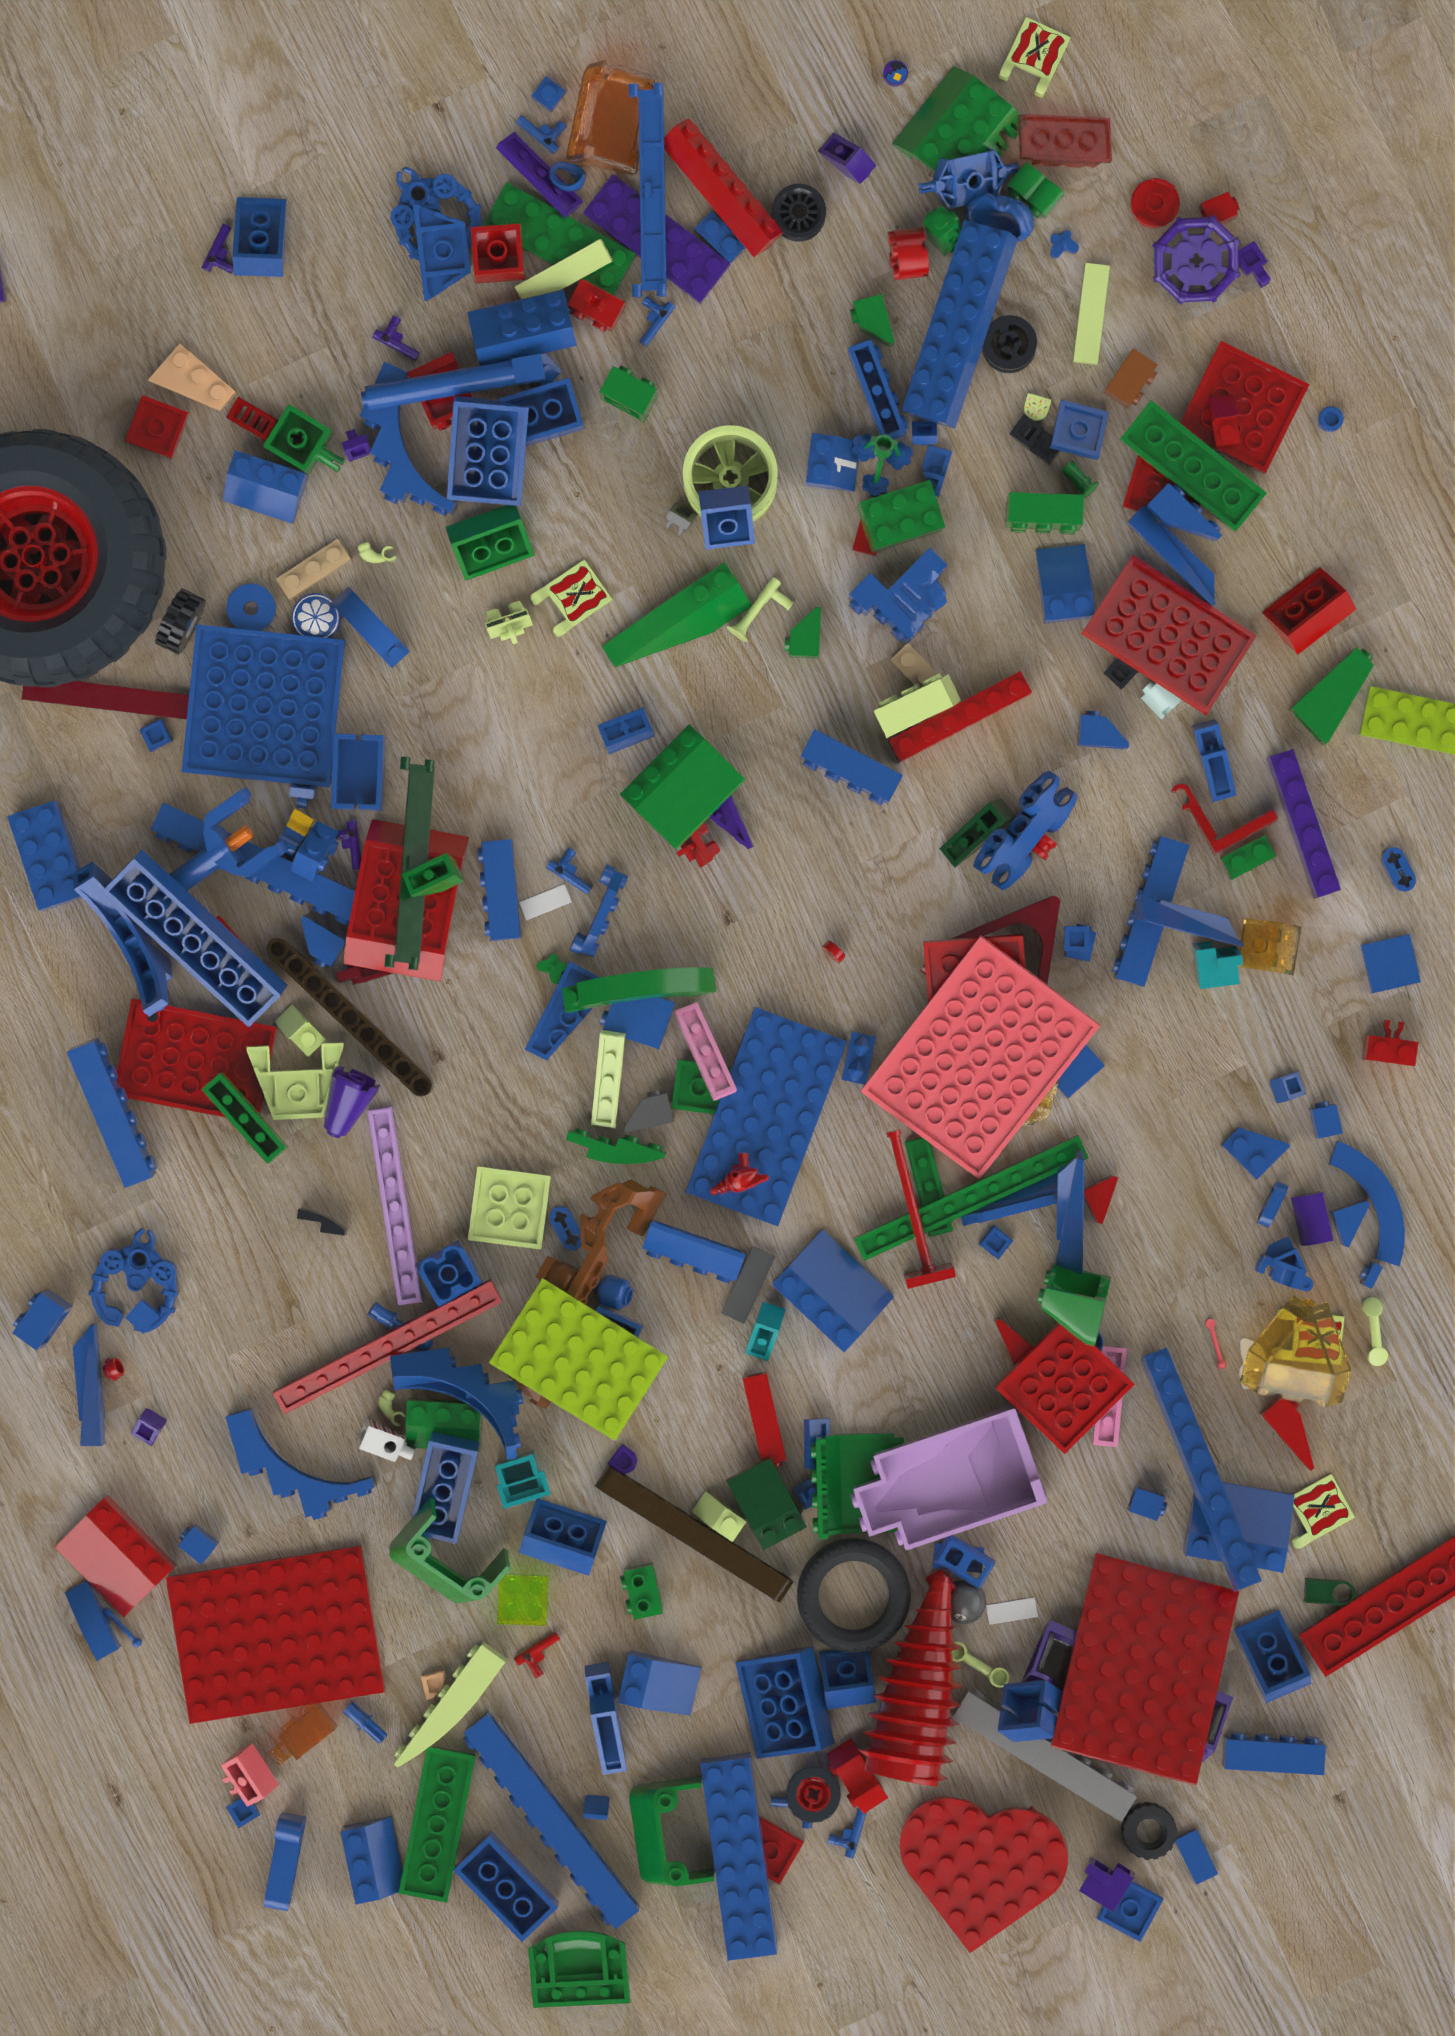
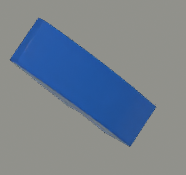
(1214, 760)
(92, 1620)

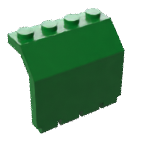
(840, 1466)

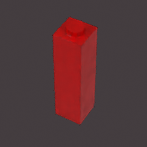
(764, 1417)

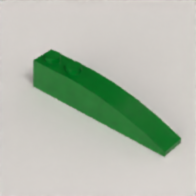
(684, 617)

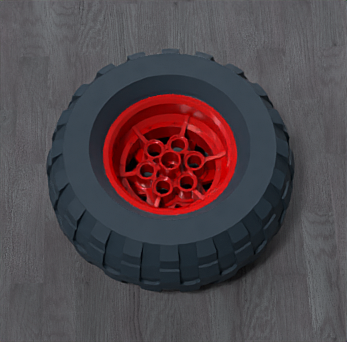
(116, 551)

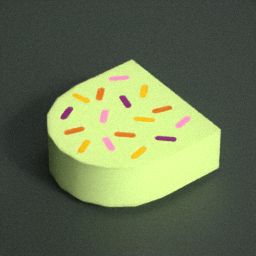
(1036, 407)

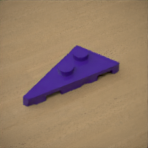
(729, 819)

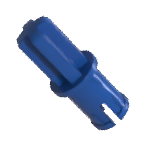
(365, 1722)

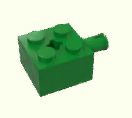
(313, 448)

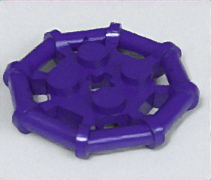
(1185, 249)

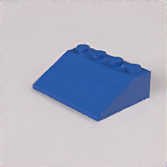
(487, 451)
(832, 1290)
(1263, 1519)
(785, 1703)

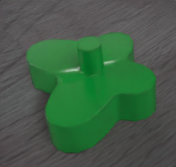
(552, 967)

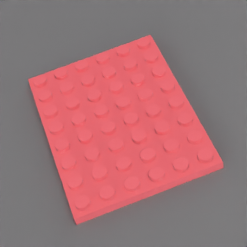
(980, 1057)

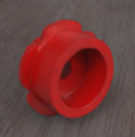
(113, 1369)

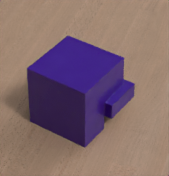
(1105, 1884)

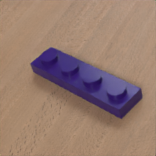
(537, 173)

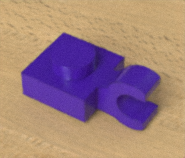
(1251, 261)

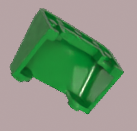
(1075, 1301)

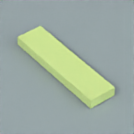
(566, 271)
(1091, 313)
(608, 1079)

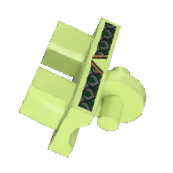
(509, 625)

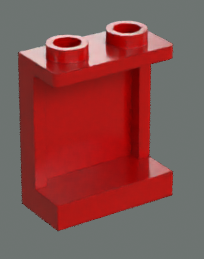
(438, 410)

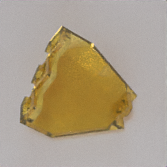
(1299, 1356)

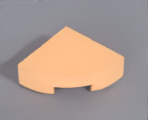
(433, 1683)

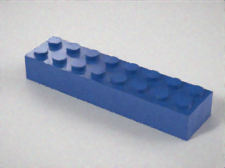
(959, 324)
(195, 938)
(739, 1856)

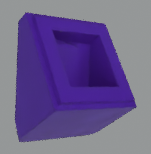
(148, 1426)

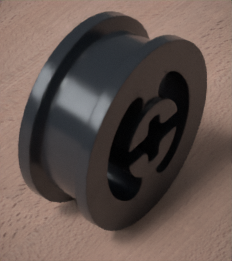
(1016, 363)

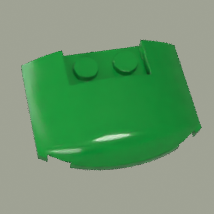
(579, 1970)

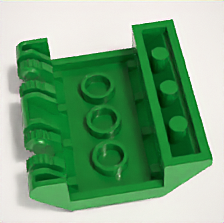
(958, 121)

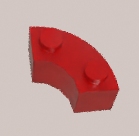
(862, 1786)

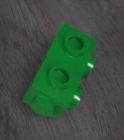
(942, 229)

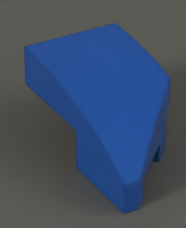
(935, 466)

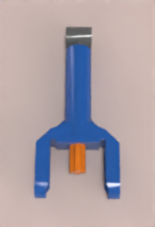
(222, 850)

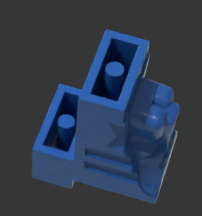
(907, 601)

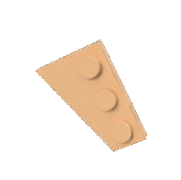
(191, 378)

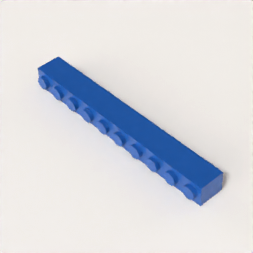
(322, 892)
(1201, 1469)
(551, 1820)

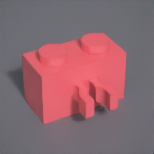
(249, 1775)

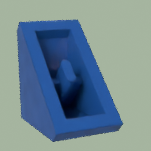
(1348, 1219)

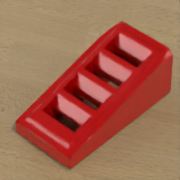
(266, 425)

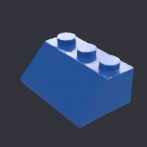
(264, 487)
(562, 1536)
(372, 1859)

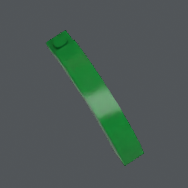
(639, 985)

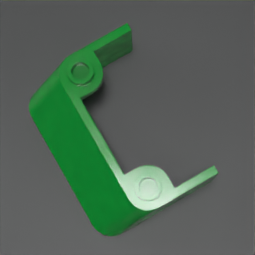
(412, 1553)
(646, 1804)

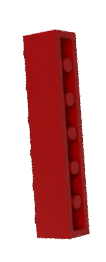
(721, 187)
(960, 717)

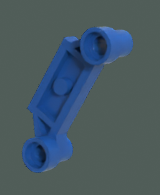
(614, 881)

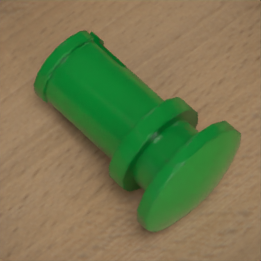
(1079, 479)

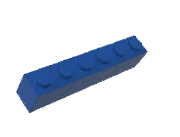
(1143, 937)
(112, 1112)

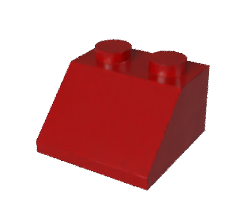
(497, 253)

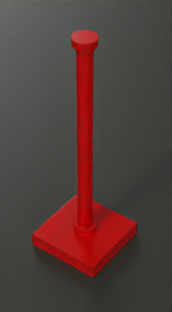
(928, 1272)

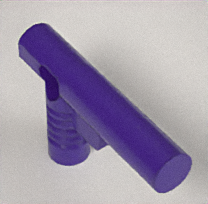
(218, 252)
(395, 339)
(352, 843)

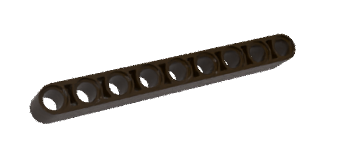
(341, 1008)
(694, 1533)

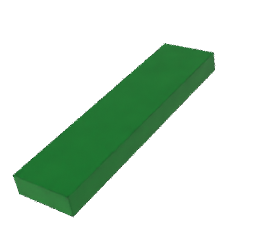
(926, 1176)

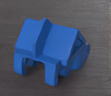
(1285, 1265)

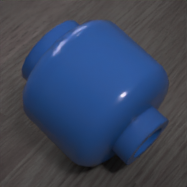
(614, 1292)

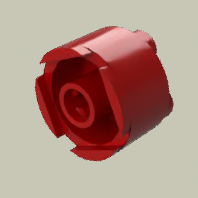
(908, 253)

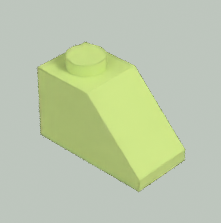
(719, 1516)

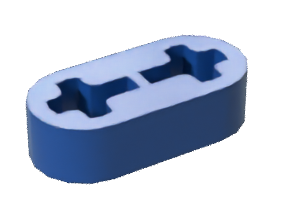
(1403, 865)
(1272, 1204)
(561, 1231)

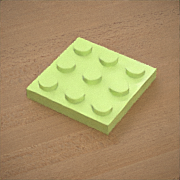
(509, 1207)

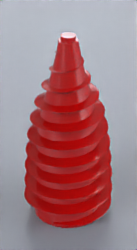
(917, 1698)

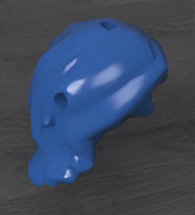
(1001, 213)

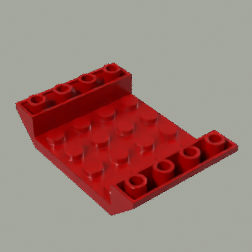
(376, 899)

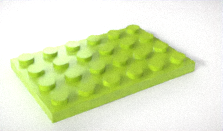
(578, 1359)

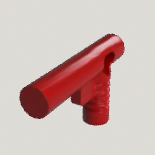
(536, 1654)

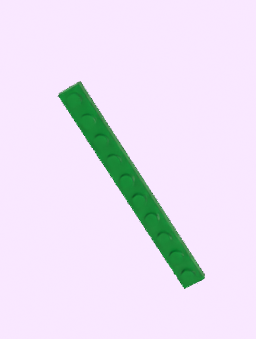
(970, 1197)

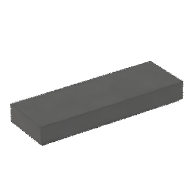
(748, 1284)

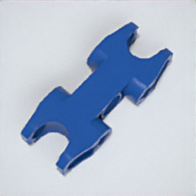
(1012, 846)

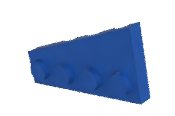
(555, 1023)

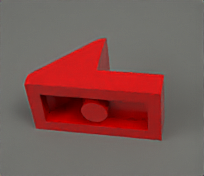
(1224, 421)

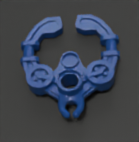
(437, 188)
(115, 1260)

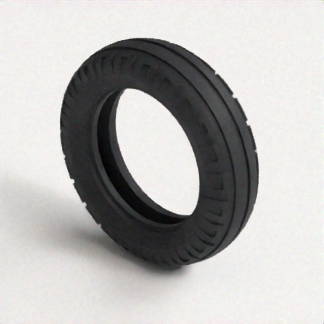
(847, 1639)

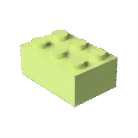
(916, 704)

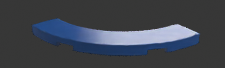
(1382, 1197)

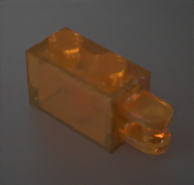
(303, 1733)

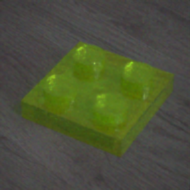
(523, 1600)

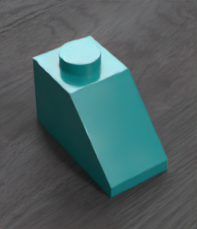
(765, 1331)

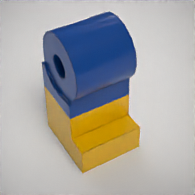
(296, 832)

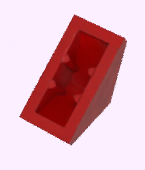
(1099, 1197)

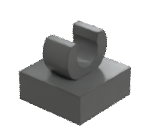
(680, 516)

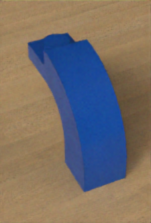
(370, 627)

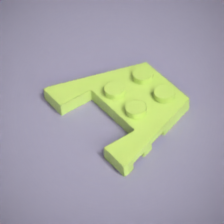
(296, 1092)

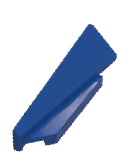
(1174, 553)
(1185, 920)
(1029, 1198)
(1070, 1214)
(89, 1388)

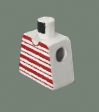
(375, 1436)

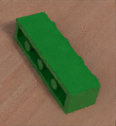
(245, 1118)

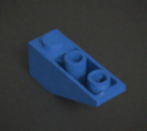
(1176, 512)

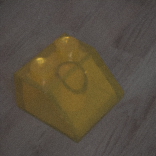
(1270, 946)

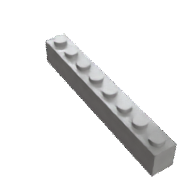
(1060, 1765)

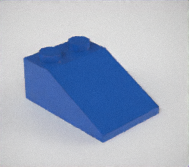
(259, 237)
(1064, 584)
(1273, 1656)
(659, 1684)

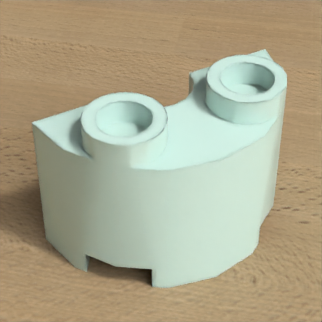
(1159, 699)

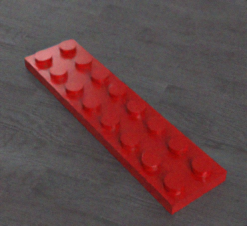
(1383, 1609)

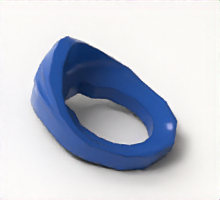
(577, 172)

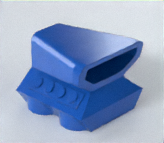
(449, 1273)

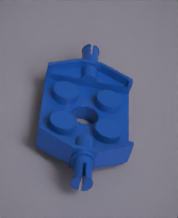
(953, 176)

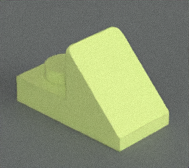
(300, 1030)

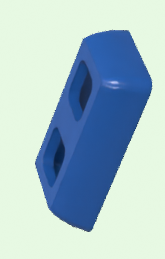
(969, 1554)

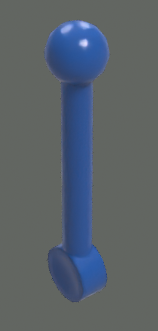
(137, 1642)

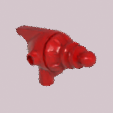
(739, 1177)

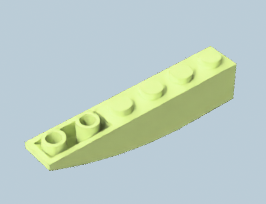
(455, 1700)

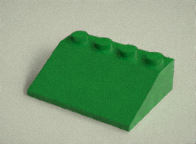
(682, 787)

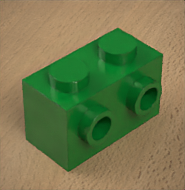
(642, 1591)

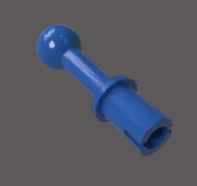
(389, 1319)

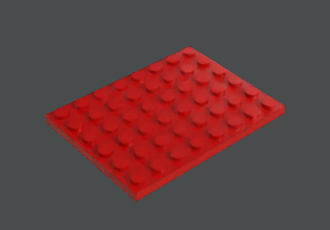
(275, 1634)
(1145, 1669)

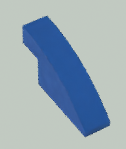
(605, 1718)

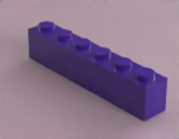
(1303, 823)

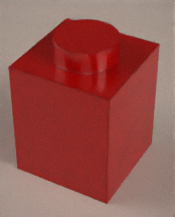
(1222, 207)

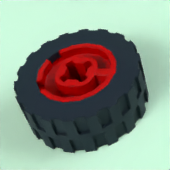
(813, 1794)

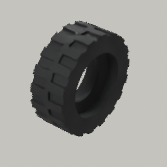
(1160, 1846)

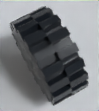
(180, 621)

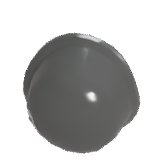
(967, 1603)

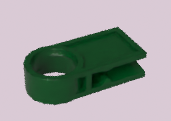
(1321, 1591)

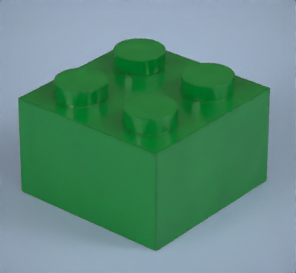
(629, 393)

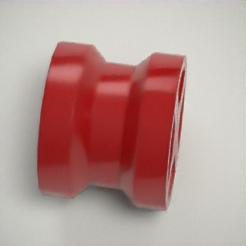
(1043, 847)

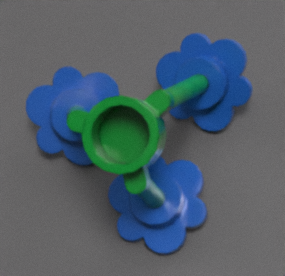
(882, 447)

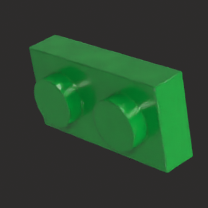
(1248, 857)

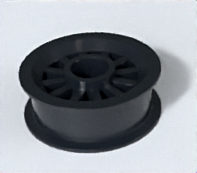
(809, 193)

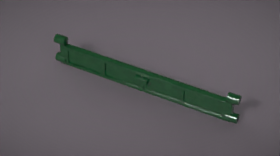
(413, 855)

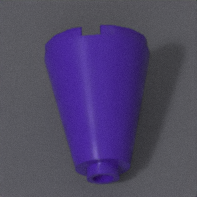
(347, 1100)

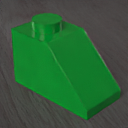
(873, 319)
(805, 637)
(433, 876)

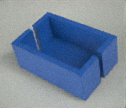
(358, 772)

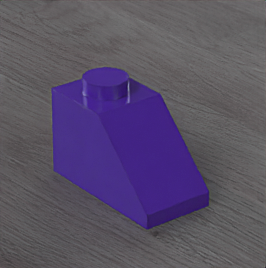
(847, 158)

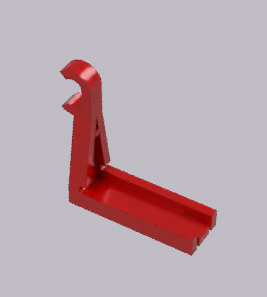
(1208, 832)

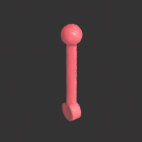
(1210, 1323)

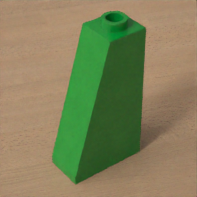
(1331, 697)

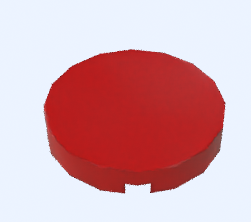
(1155, 203)

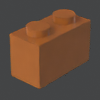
(1131, 378)

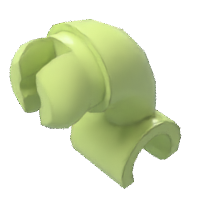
(371, 556)
(385, 1405)

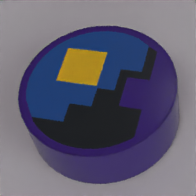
(895, 73)

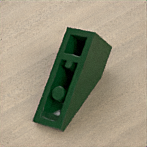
(976, 831)

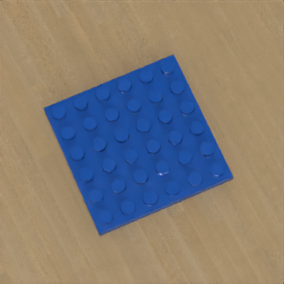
(263, 706)

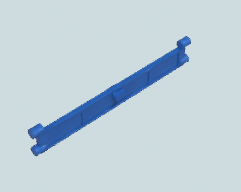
(651, 190)

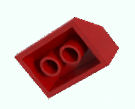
(1309, 610)

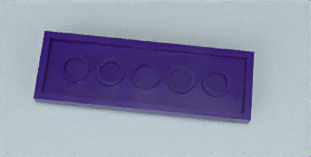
(688, 260)

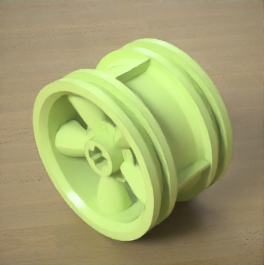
(724, 441)

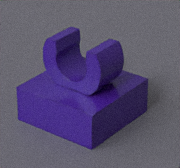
(356, 446)

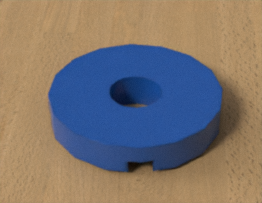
(244, 595)

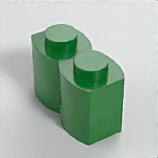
(1035, 191)

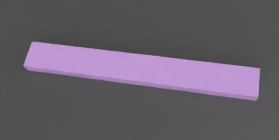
(394, 1205)

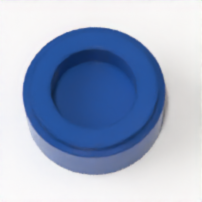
(1330, 419)

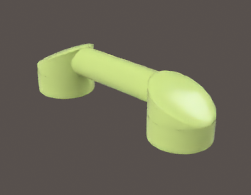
(1373, 1308)
(996, 1676)

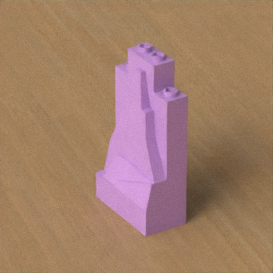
(951, 1480)

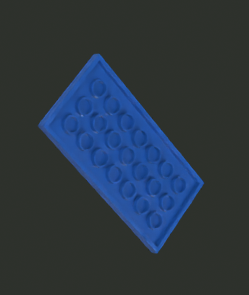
(781, 1089)

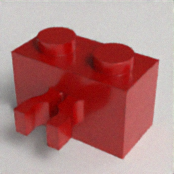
(596, 306)
(1390, 1049)

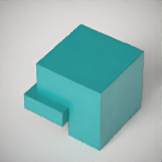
(1216, 966)
(521, 1480)

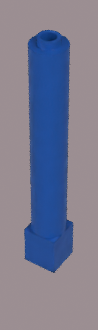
(455, 382)

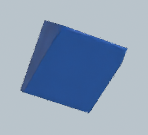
(1287, 1087)
(596, 1807)

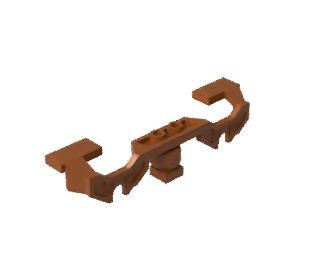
(592, 1231)

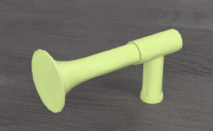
(768, 592)

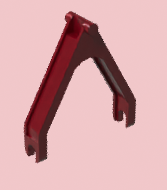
(1040, 916)

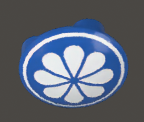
(315, 616)

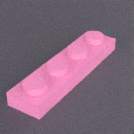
(705, 1051)
(1107, 1428)

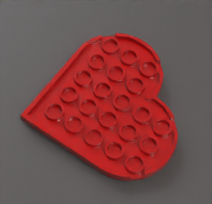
(980, 1866)

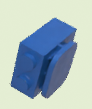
(640, 1019)

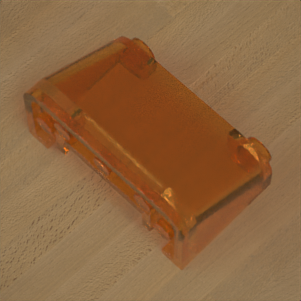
(607, 118)

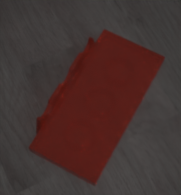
(1065, 140)

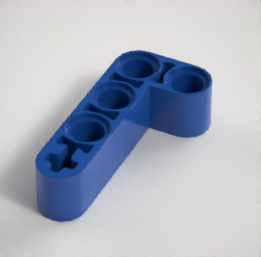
(284, 1861)

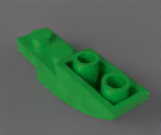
(625, 1152)

